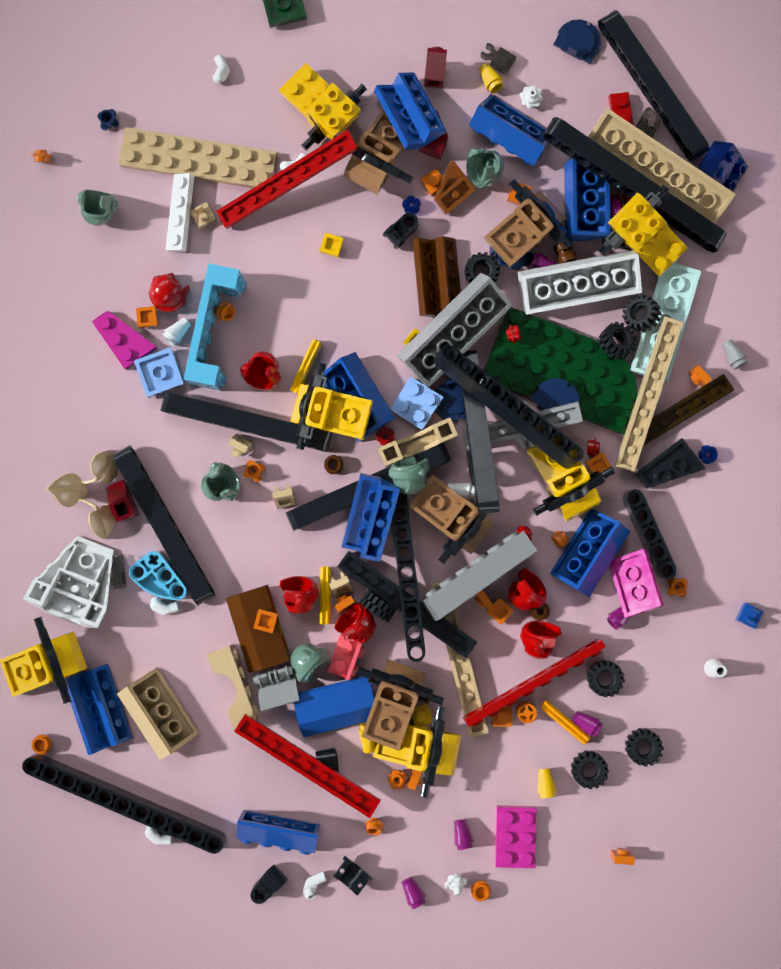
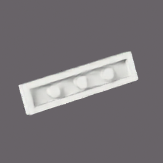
(180, 212)

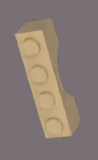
(418, 442)
(226, 662)

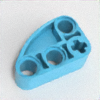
(153, 579)

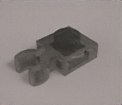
(500, 60)
(118, 576)

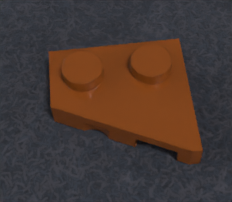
(453, 188)

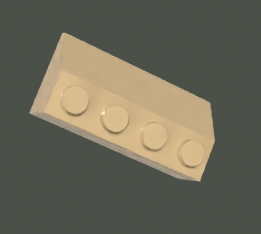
(158, 713)

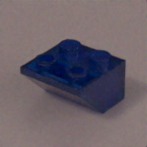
(724, 164)

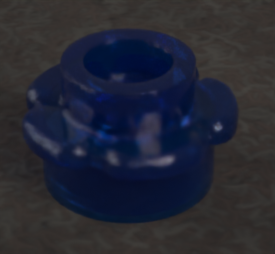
(416, 204)
(712, 454)

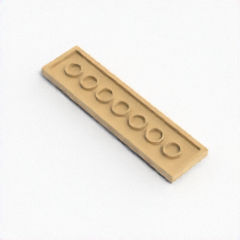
(199, 157)
(661, 165)

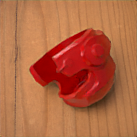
(166, 293)
(261, 371)
(299, 593)
(527, 593)
(356, 624)
(539, 638)

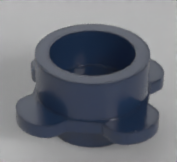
(104, 115)

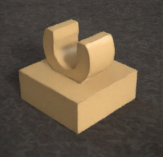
(203, 215)
(240, 445)
(284, 497)
(341, 586)

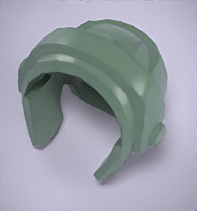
(484, 167)
(97, 206)
(409, 475)
(220, 483)
(306, 659)

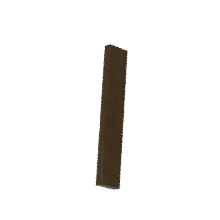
(688, 407)

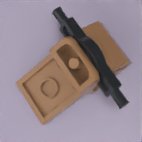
(376, 156)
(527, 226)
(452, 517)
(394, 702)

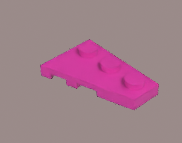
(122, 339)

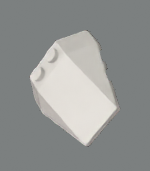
(75, 584)

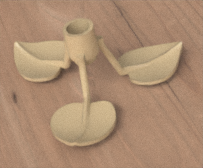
(70, 489)

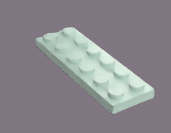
(674, 295)

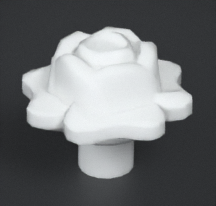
(531, 97)
(455, 883)

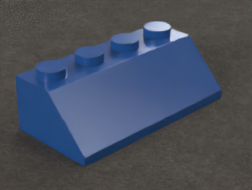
(510, 129)
(585, 203)
(351, 378)
(590, 552)
(277, 831)

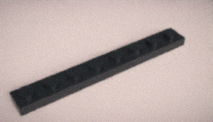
(390, 593)

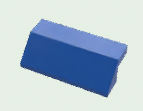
(410, 111)
(370, 516)
(334, 706)
(98, 709)

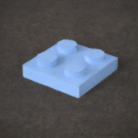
(159, 372)
(416, 403)

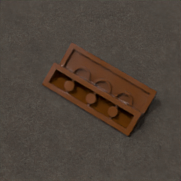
(436, 273)
(258, 647)

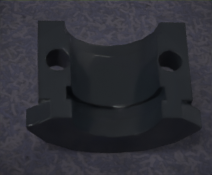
(352, 875)

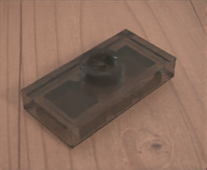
(649, 122)

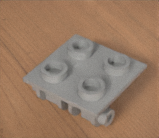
(276, 688)

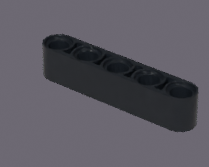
(657, 539)

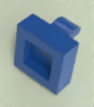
(749, 615)

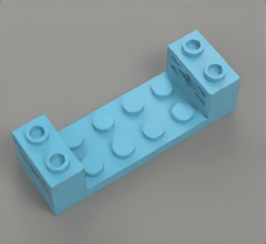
(217, 280)

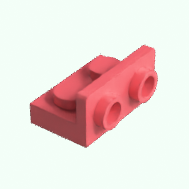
(345, 657)

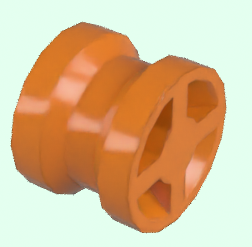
(526, 716)

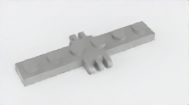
(557, 416)

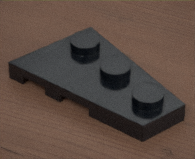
(669, 465)

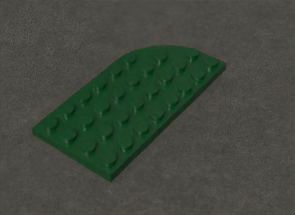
(550, 351)

